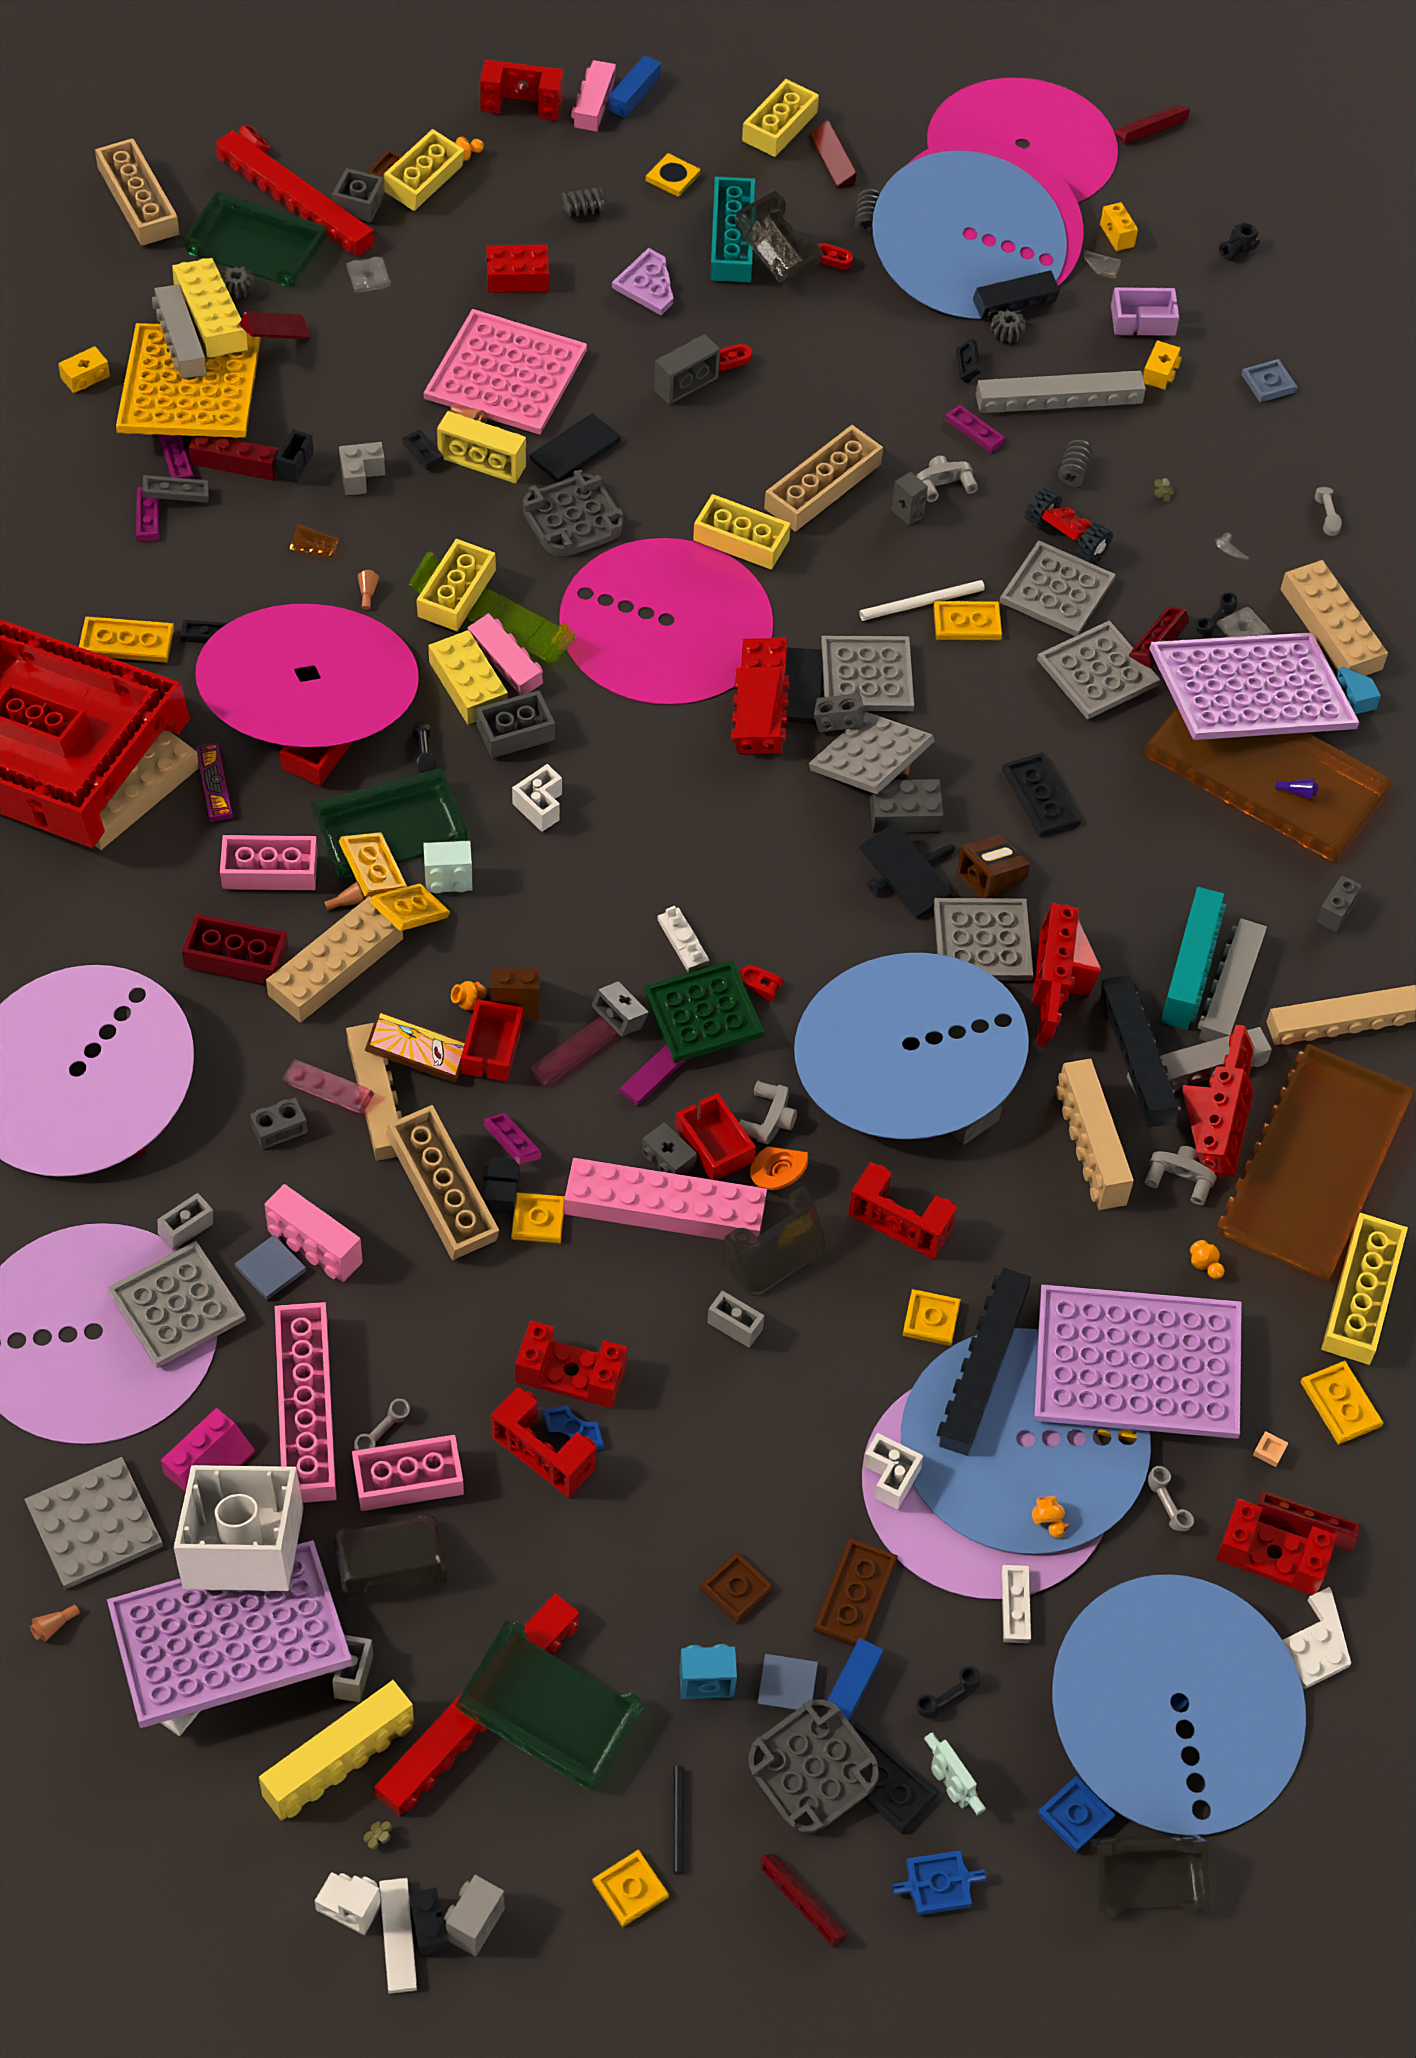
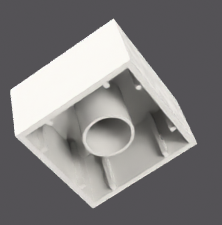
(239, 1528)

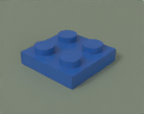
(1076, 1814)

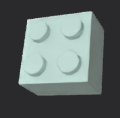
(448, 866)

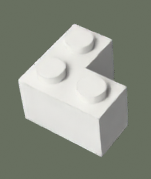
(537, 797)
(896, 1465)
(350, 1901)

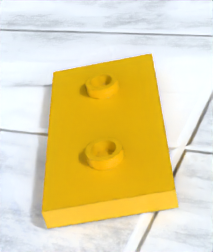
(127, 638)

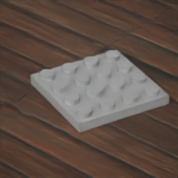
(1057, 588)
(869, 666)
(1097, 670)
(872, 753)
(986, 934)
(176, 1304)
(93, 1523)

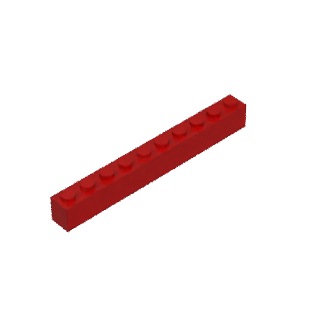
(294, 193)
(454, 1730)

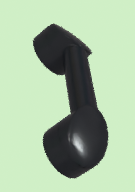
(1228, 605)
(425, 761)
(969, 1682)

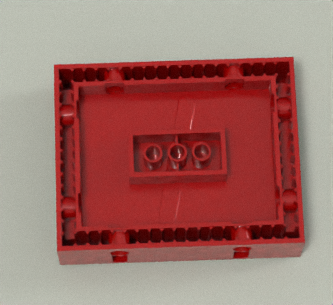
(73, 730)

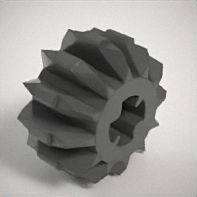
(238, 282)
(1008, 326)

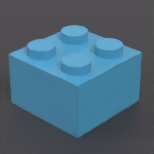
(708, 1672)

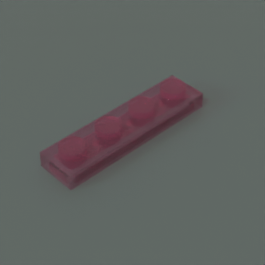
(572, 1052)
(328, 1086)

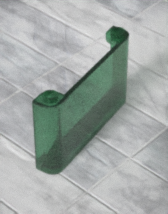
(254, 237)
(403, 810)
(548, 1707)

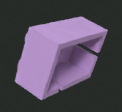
(1144, 311)

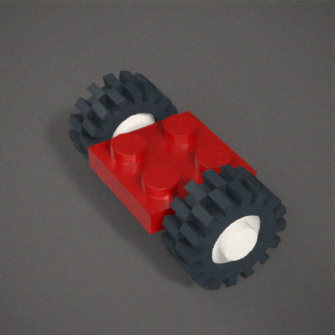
(1046, 509)

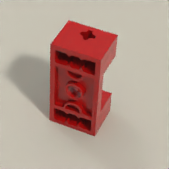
(502, 80)
(873, 1208)
(544, 1360)
(513, 1428)
(1301, 1559)

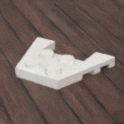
(1321, 1648)

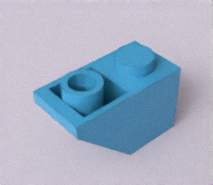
(1359, 690)

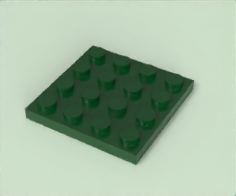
(703, 1011)

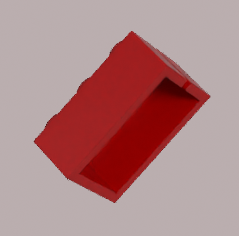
(517, 268)
(312, 762)
(492, 1040)
(715, 1137)

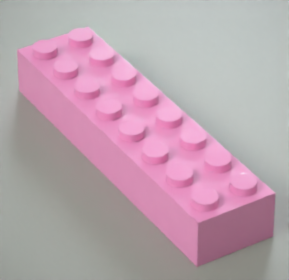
(662, 1200)
(306, 1398)

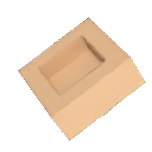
(1270, 1449)

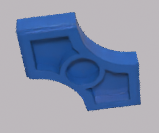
(563, 1423)

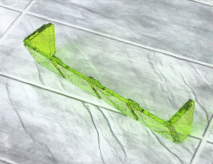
(529, 629)

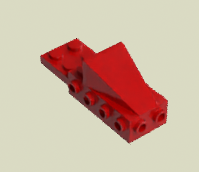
(761, 697)
(1062, 967)
(1222, 1110)

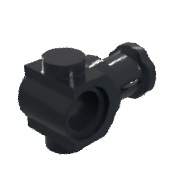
(1242, 239)

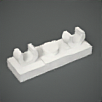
(683, 939)

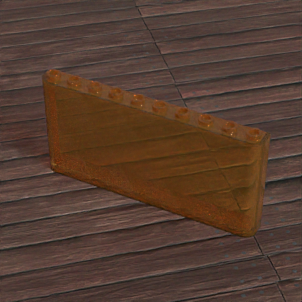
(1246, 773)
(1315, 1162)

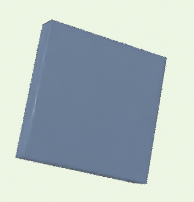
(1269, 380)
(270, 1267)
(786, 1683)

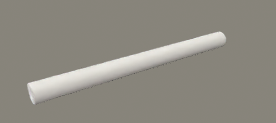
(921, 600)

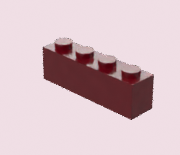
(233, 456)

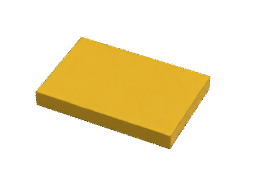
(967, 620)
(372, 863)
(410, 907)
(1341, 1402)

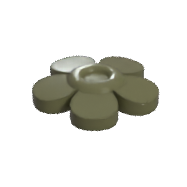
(1163, 489)
(378, 1834)

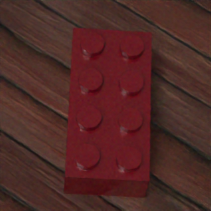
(234, 949)

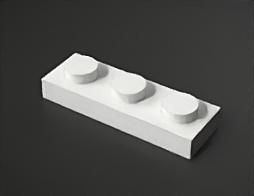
(1016, 1604)

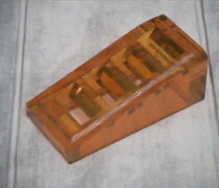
(301, 541)

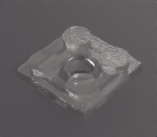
(371, 267)
(1243, 619)

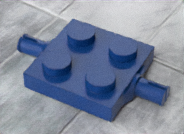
(938, 1882)

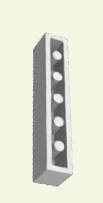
(179, 331)
(1233, 980)
(1199, 1062)

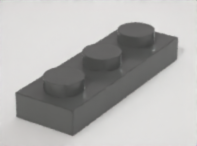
(175, 488)

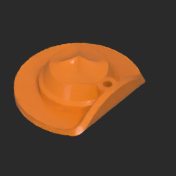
(778, 1167)

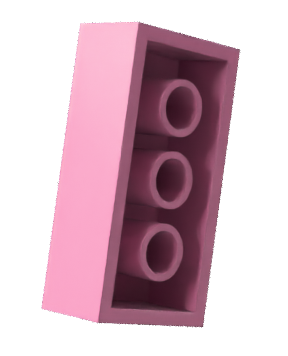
(268, 862)
(313, 1233)
(408, 1472)

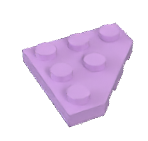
(647, 282)

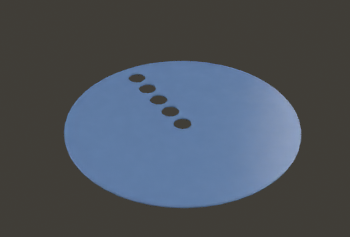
(937, 197)
(864, 1077)
(997, 1484)
(1117, 1716)

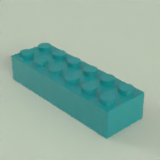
(730, 251)
(1194, 959)

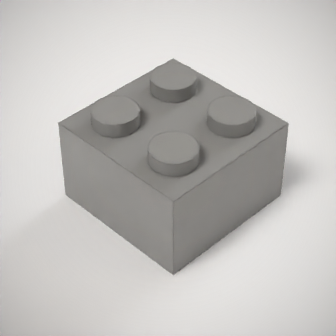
(474, 1915)

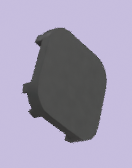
(572, 515)
(813, 1766)

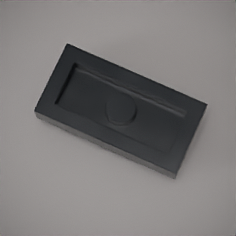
(968, 360)
(423, 449)

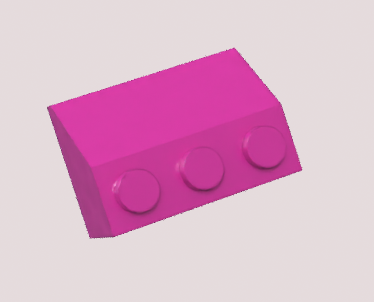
(211, 1443)

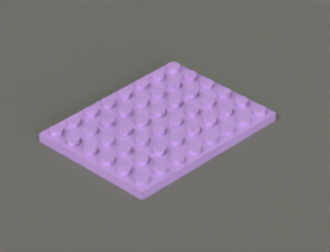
(1253, 686)
(1139, 1361)
(223, 1645)

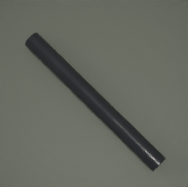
(678, 1820)

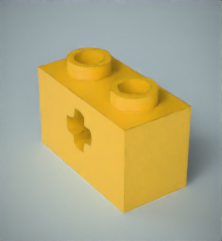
(1118, 226)
(1161, 365)
(84, 369)

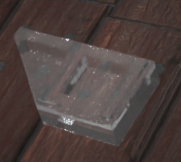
(1103, 264)

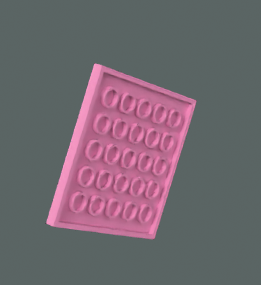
(506, 371)

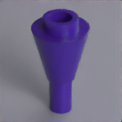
(1304, 788)

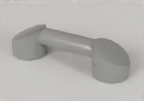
(1333, 521)
(396, 1413)
(1157, 1480)

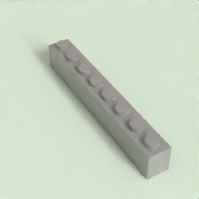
(1060, 391)

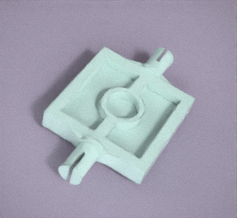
(951, 1771)

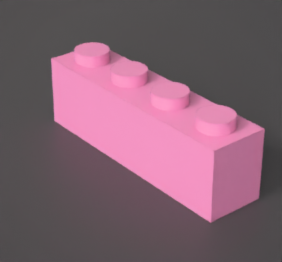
(594, 95)
(506, 655)

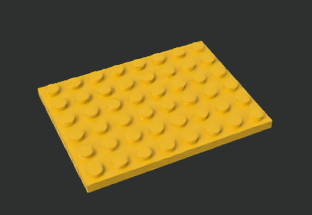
(204, 405)

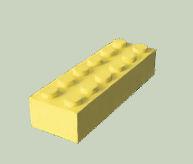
(210, 307)
(1364, 1289)
(337, 1751)

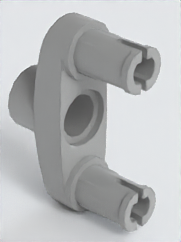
(943, 472)
(778, 1116)
(1184, 1165)

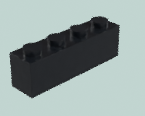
(1016, 294)

